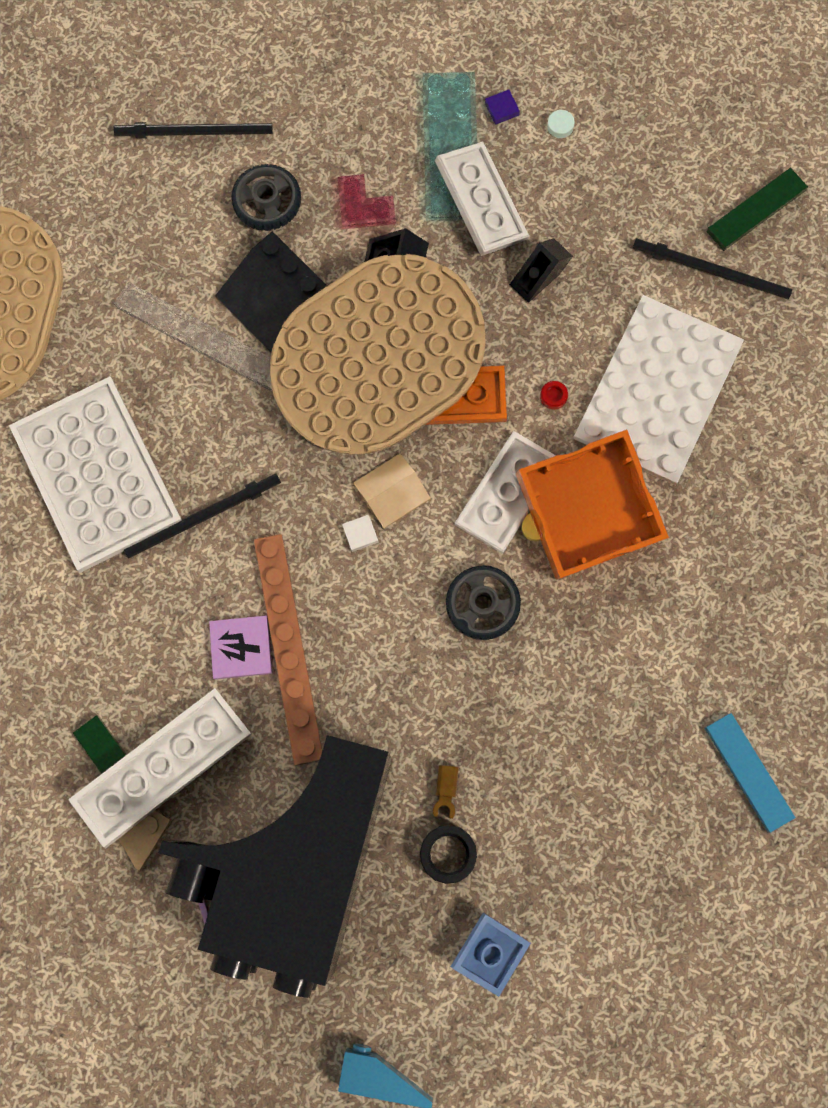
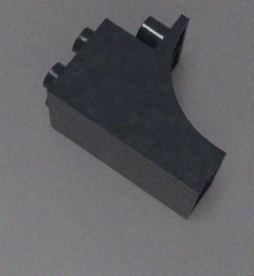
(291, 886)

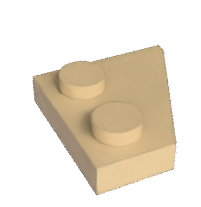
(144, 837)

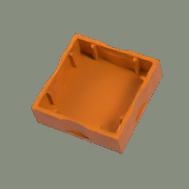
(591, 504)

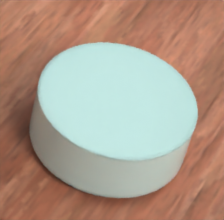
(560, 123)

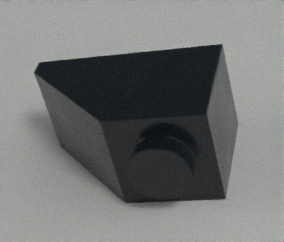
(540, 269)

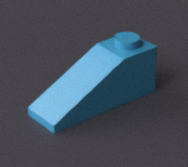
(374, 1077)

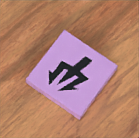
(240, 647)

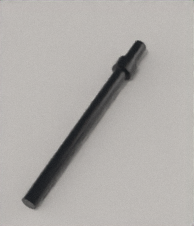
(142, 130)
(661, 252)
(253, 490)

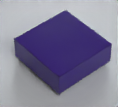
(502, 107)

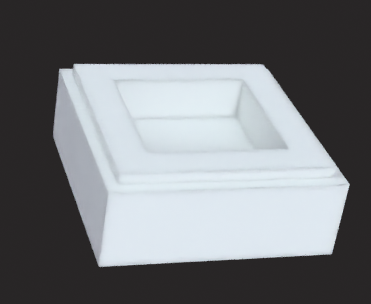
(360, 533)

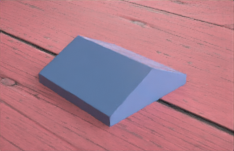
(490, 954)

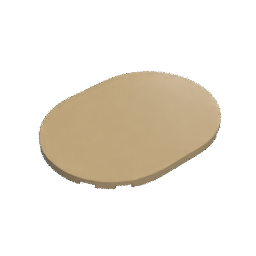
(28, 297)
(377, 354)

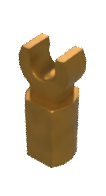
(446, 788)

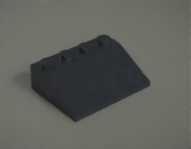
(268, 288)

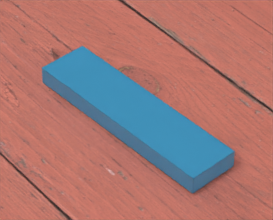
(750, 773)

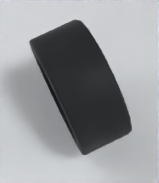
(467, 867)

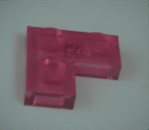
(361, 211)

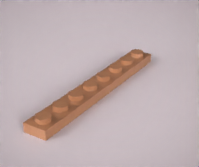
(288, 650)

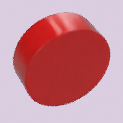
(554, 395)

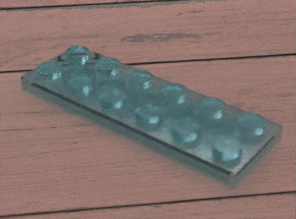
(448, 126)

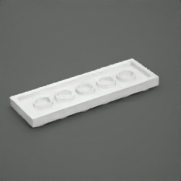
(159, 768)

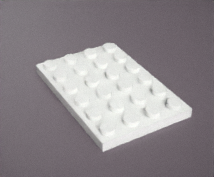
(661, 386)
(95, 474)

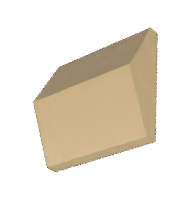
(392, 490)

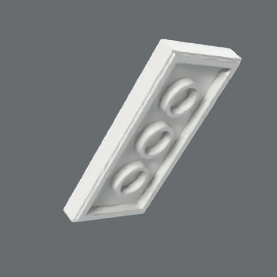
(481, 198)
(498, 502)

